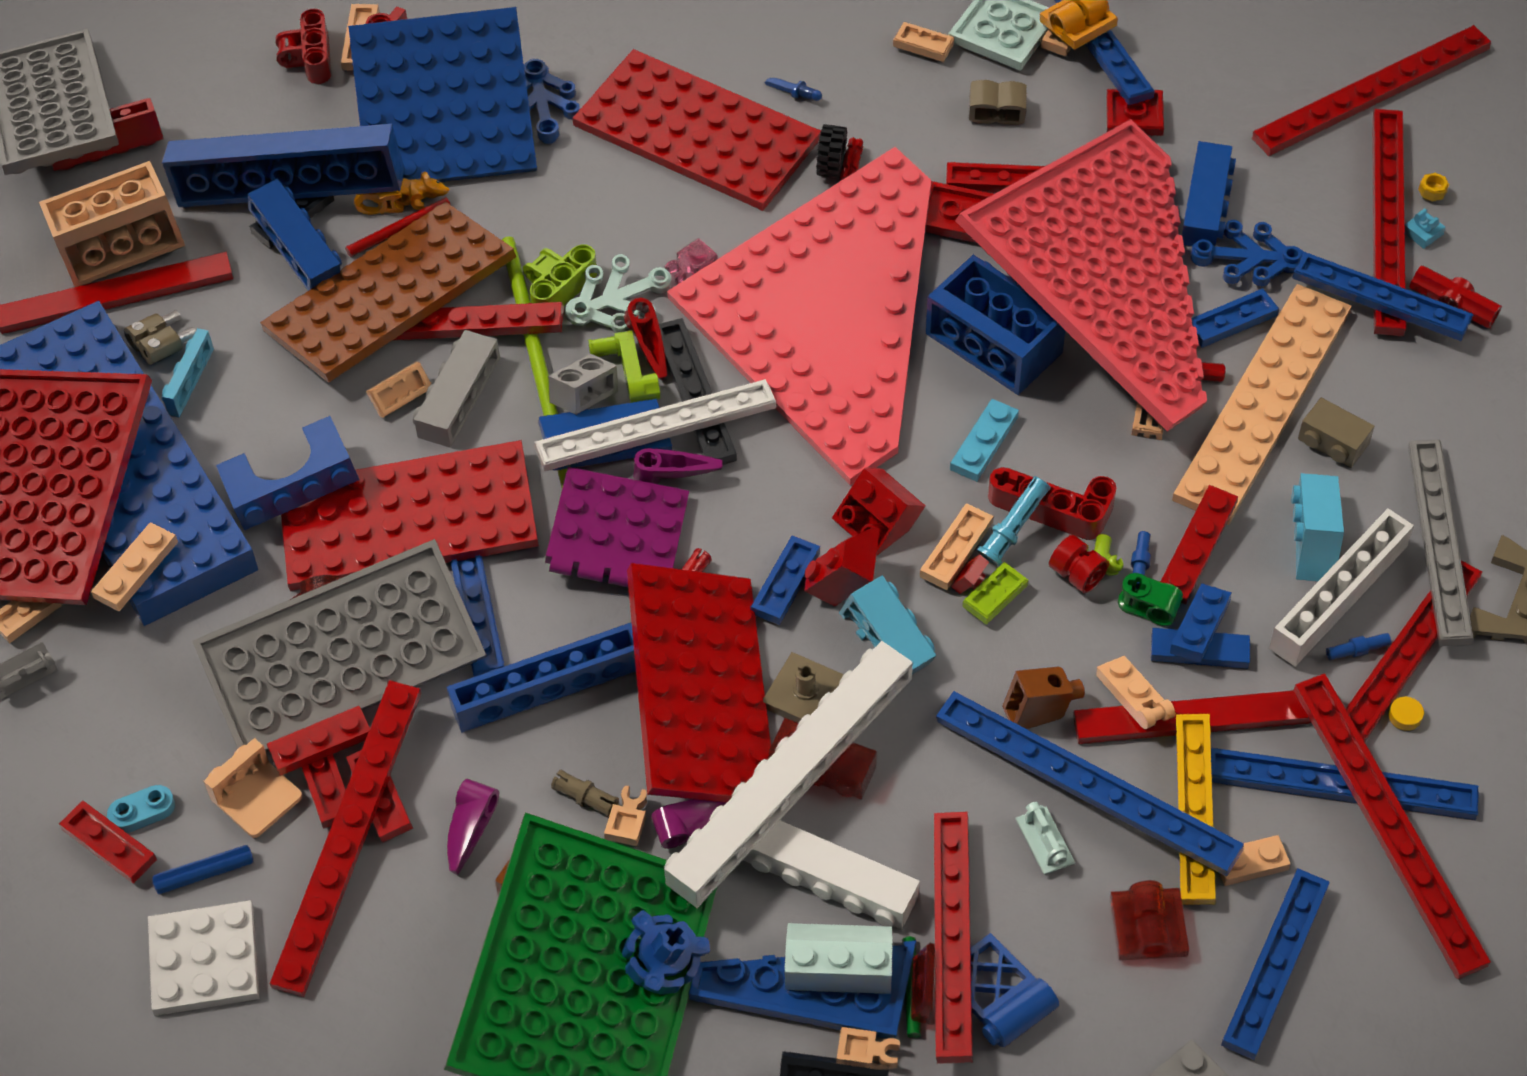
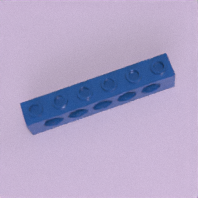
(543, 678)

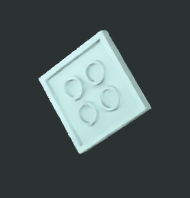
(1001, 30)

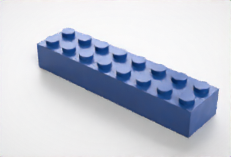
(305, 161)

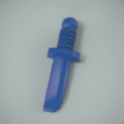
(796, 90)

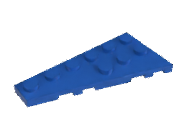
(760, 989)

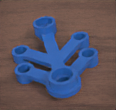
(537, 75)
(1283, 257)

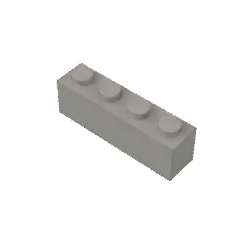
(456, 388)

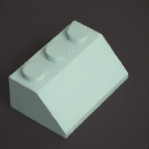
(838, 958)

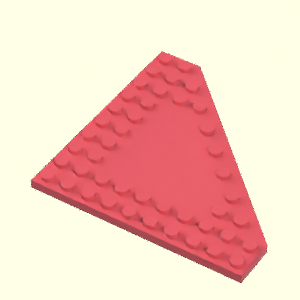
(1105, 261)
(827, 310)

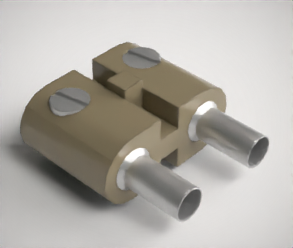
(155, 339)

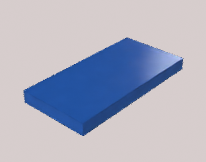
(567, 422)

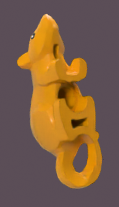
(411, 193)

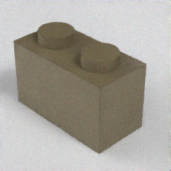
(1336, 432)

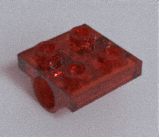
(1149, 922)

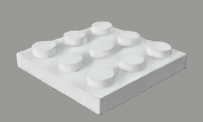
(203, 958)

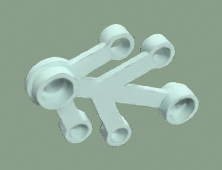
(612, 296)

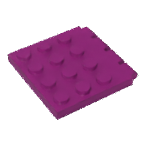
(614, 522)

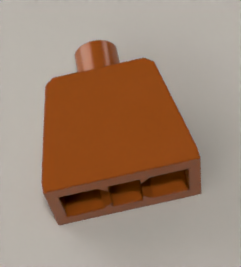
(1040, 696)

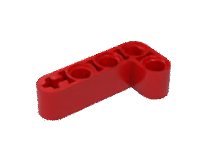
(1074, 511)

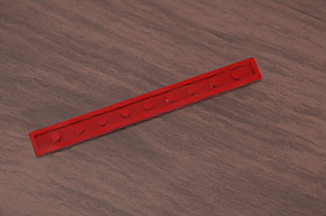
(1371, 90)
(1388, 210)
(1392, 827)
(345, 840)

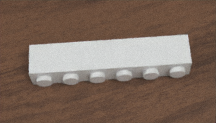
(1341, 587)
(836, 874)

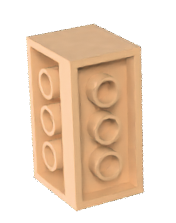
(112, 224)

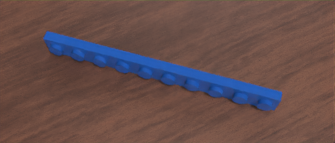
(1091, 783)

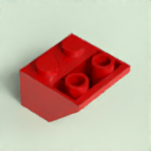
(879, 503)

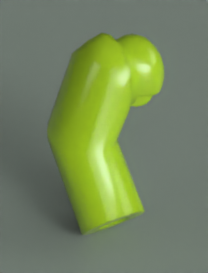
(1102, 546)

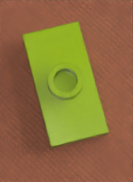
(995, 593)

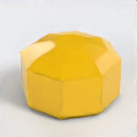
(1433, 186)

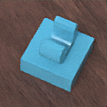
(1424, 229)

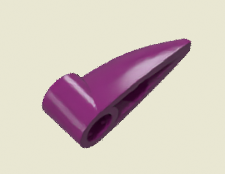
(658, 464)
(471, 815)
(679, 820)

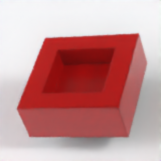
(970, 575)

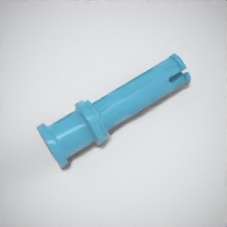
(1006, 533)

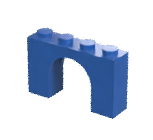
(261, 499)

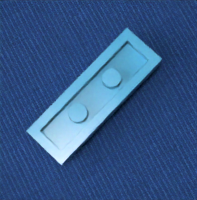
(187, 372)
(984, 440)

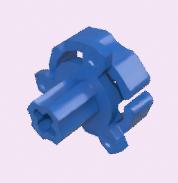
(664, 952)

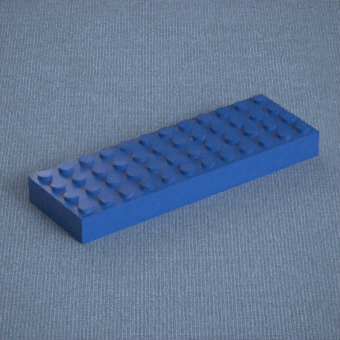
(161, 478)

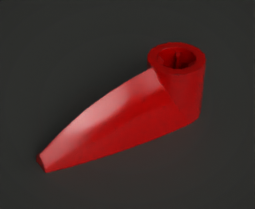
(647, 334)

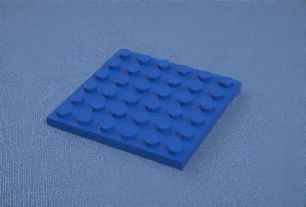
(448, 91)

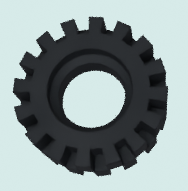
(831, 150)

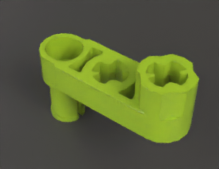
(639, 386)

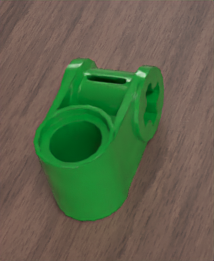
(1152, 599)

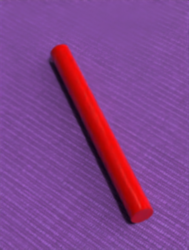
(389, 230)

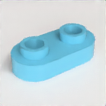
(141, 809)

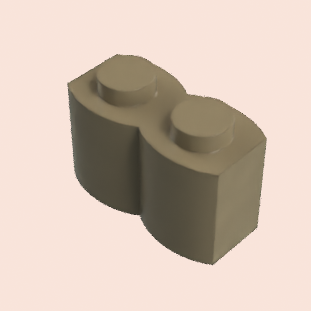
(997, 102)

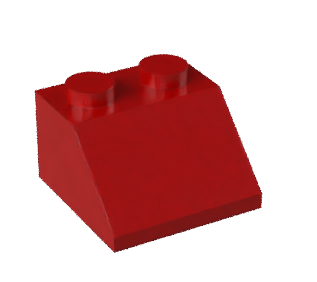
(843, 568)

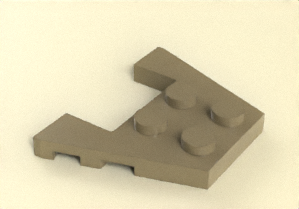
(1512, 557)

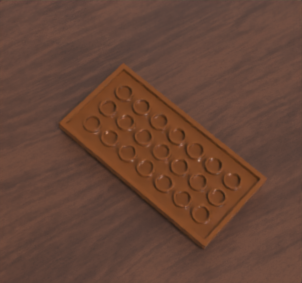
(387, 291)

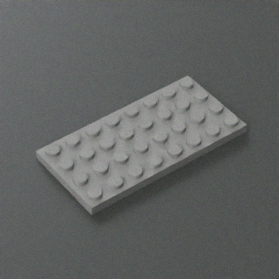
(52, 103)
(339, 646)

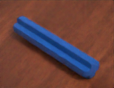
(202, 869)

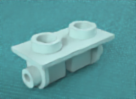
(1044, 838)

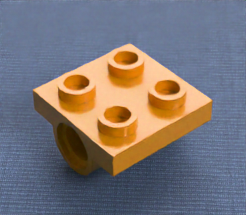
(1079, 20)

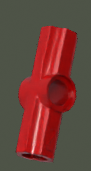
(1456, 293)

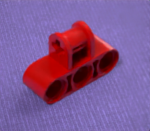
(307, 47)

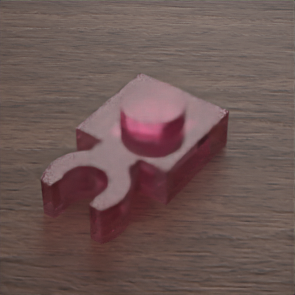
(691, 259)

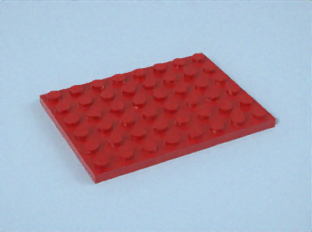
(61, 476)

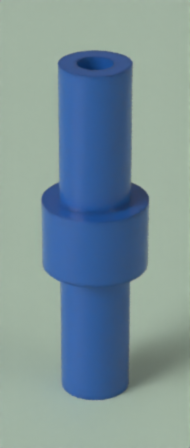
(1141, 557)
(1358, 646)

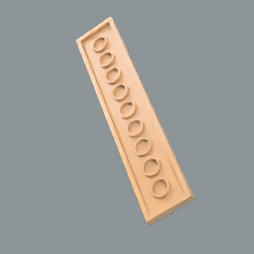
(1264, 398)

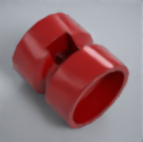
(1074, 560)

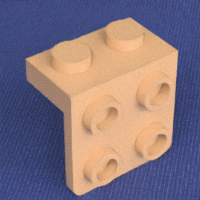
(251, 789)

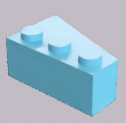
(1317, 525)
(884, 618)

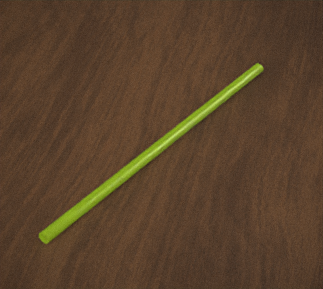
(532, 340)

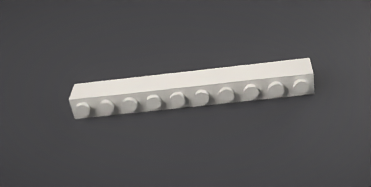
(787, 774)

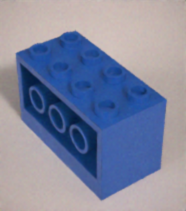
(993, 324)

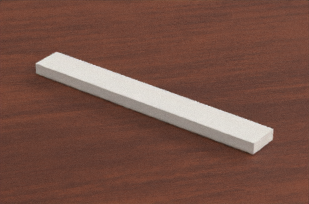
(654, 425)

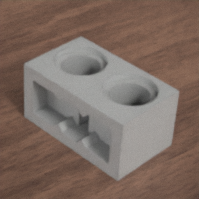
(583, 384)

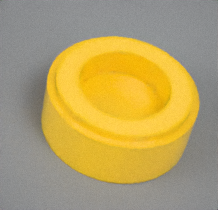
(1406, 713)

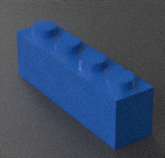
(1207, 193)
(293, 234)

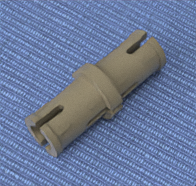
(584, 792)

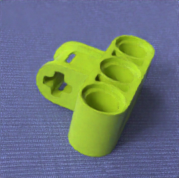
(559, 277)

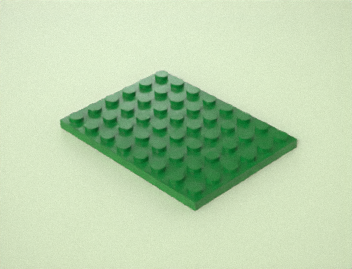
(552, 965)

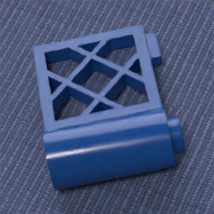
(1018, 1006)

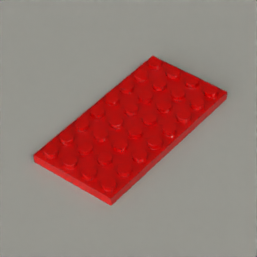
(697, 129)
(462, 499)
(697, 681)

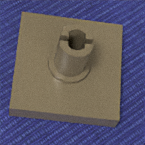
(800, 687)

